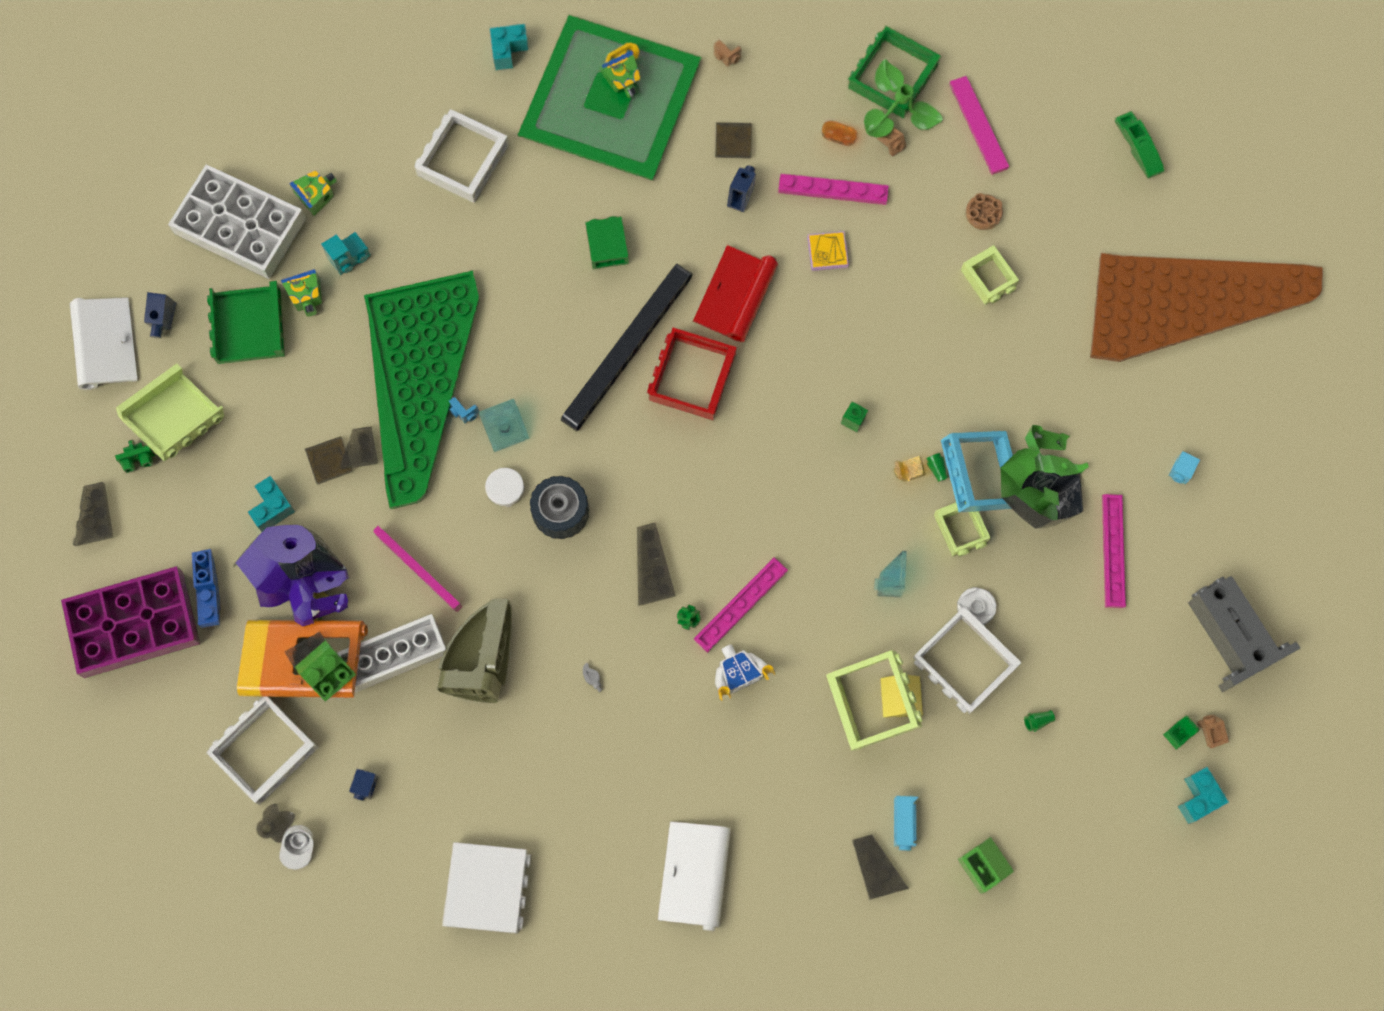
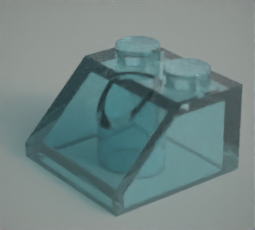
(503, 425)

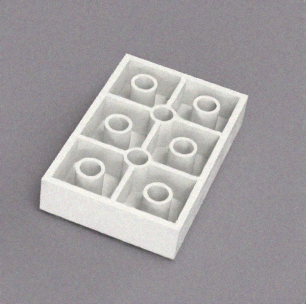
(237, 221)

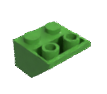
(325, 671)
(985, 865)

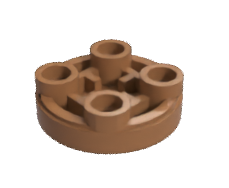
(984, 211)

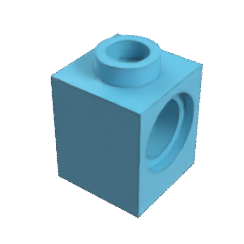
(1184, 468)

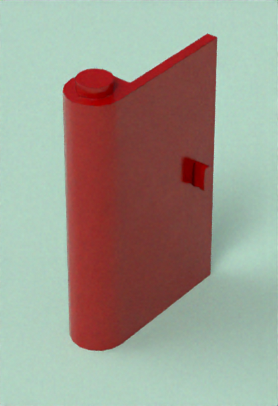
(735, 303)

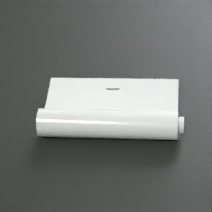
(97, 339)
(699, 877)

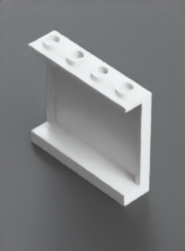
(486, 888)

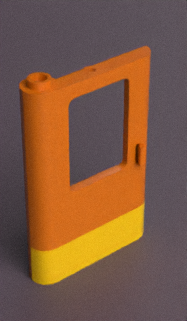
(266, 668)

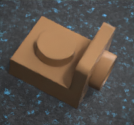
(894, 141)
(1213, 730)

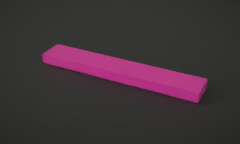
(979, 125)
(1113, 551)
(415, 567)
(740, 605)

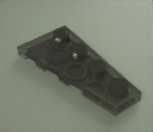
(652, 568)

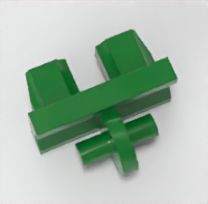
(135, 453)

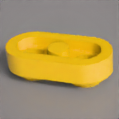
(622, 50)

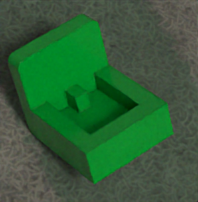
(1181, 732)

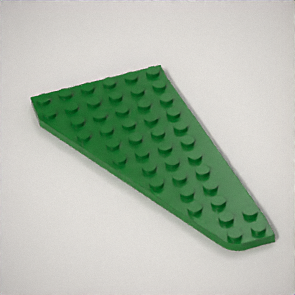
(417, 357)

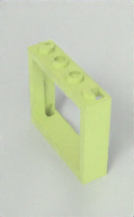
(844, 709)

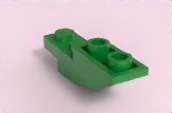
(1141, 144)

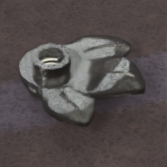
(277, 821)

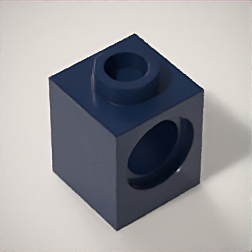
(363, 784)

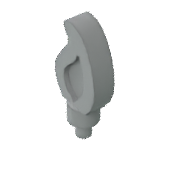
(592, 677)

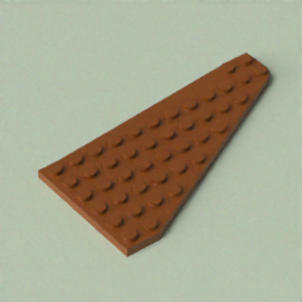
(1168, 301)

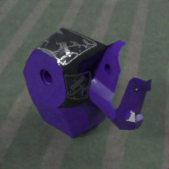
(291, 566)

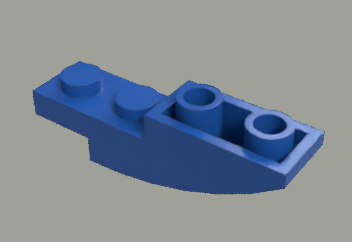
(206, 588)

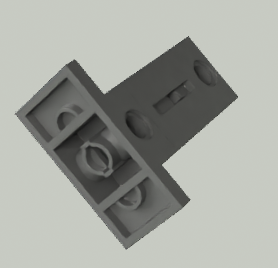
(1236, 631)

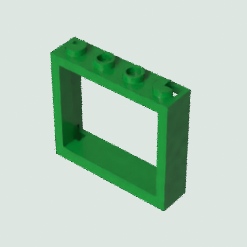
(905, 44)

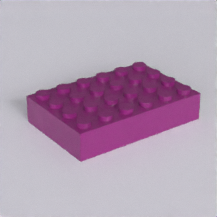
(130, 622)

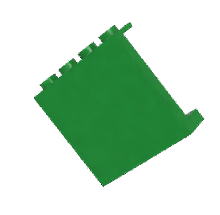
(246, 324)

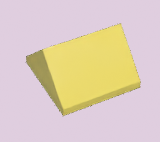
(891, 698)

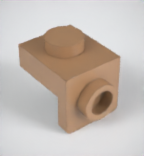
(723, 54)

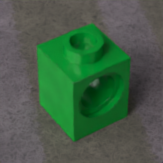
(854, 416)

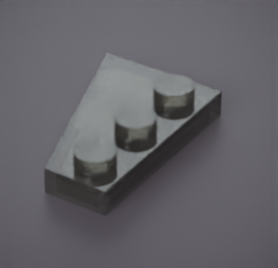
(94, 516)
(876, 869)

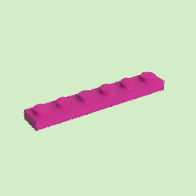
(833, 189)

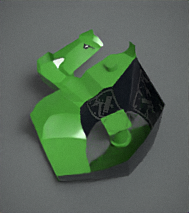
(1040, 486)

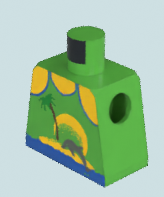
(622, 73)
(314, 190)
(304, 291)

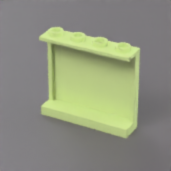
(169, 413)

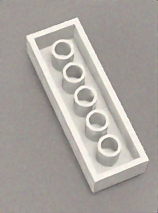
(397, 652)

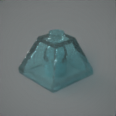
(892, 578)

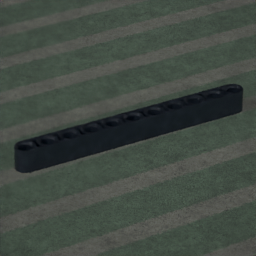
(626, 347)

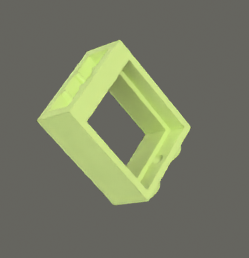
(979, 260)
(952, 510)

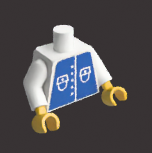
(739, 671)

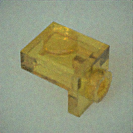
(909, 469)

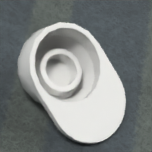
(296, 847)

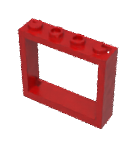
(701, 342)

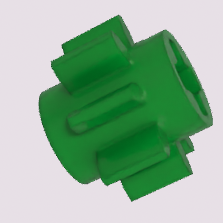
(688, 617)

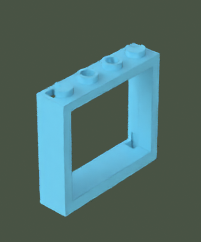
(958, 470)

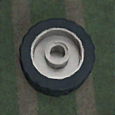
(559, 507)

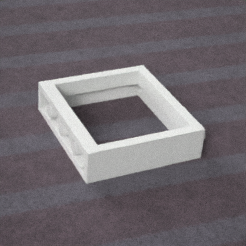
(472, 192)
(988, 637)
(283, 772)

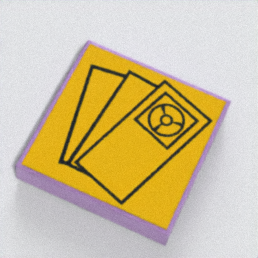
(827, 251)

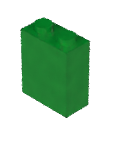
(607, 242)

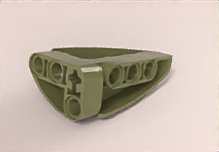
(478, 654)

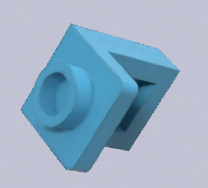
(458, 410)

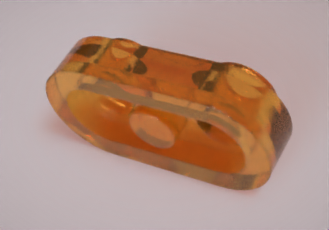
(839, 132)

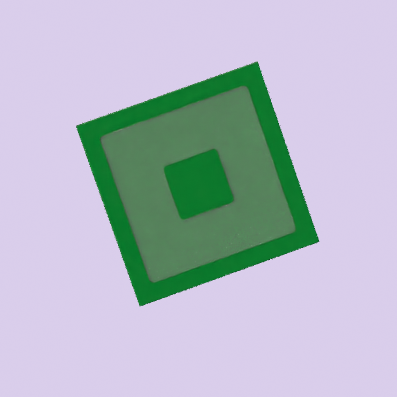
(587, 118)

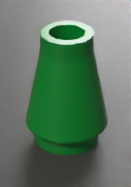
(937, 465)
(1038, 720)

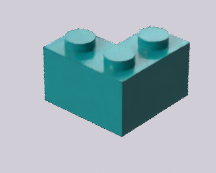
(506, 41)
(345, 253)
(274, 505)
(1206, 797)

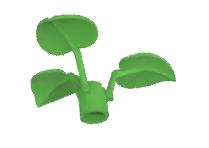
(890, 78)

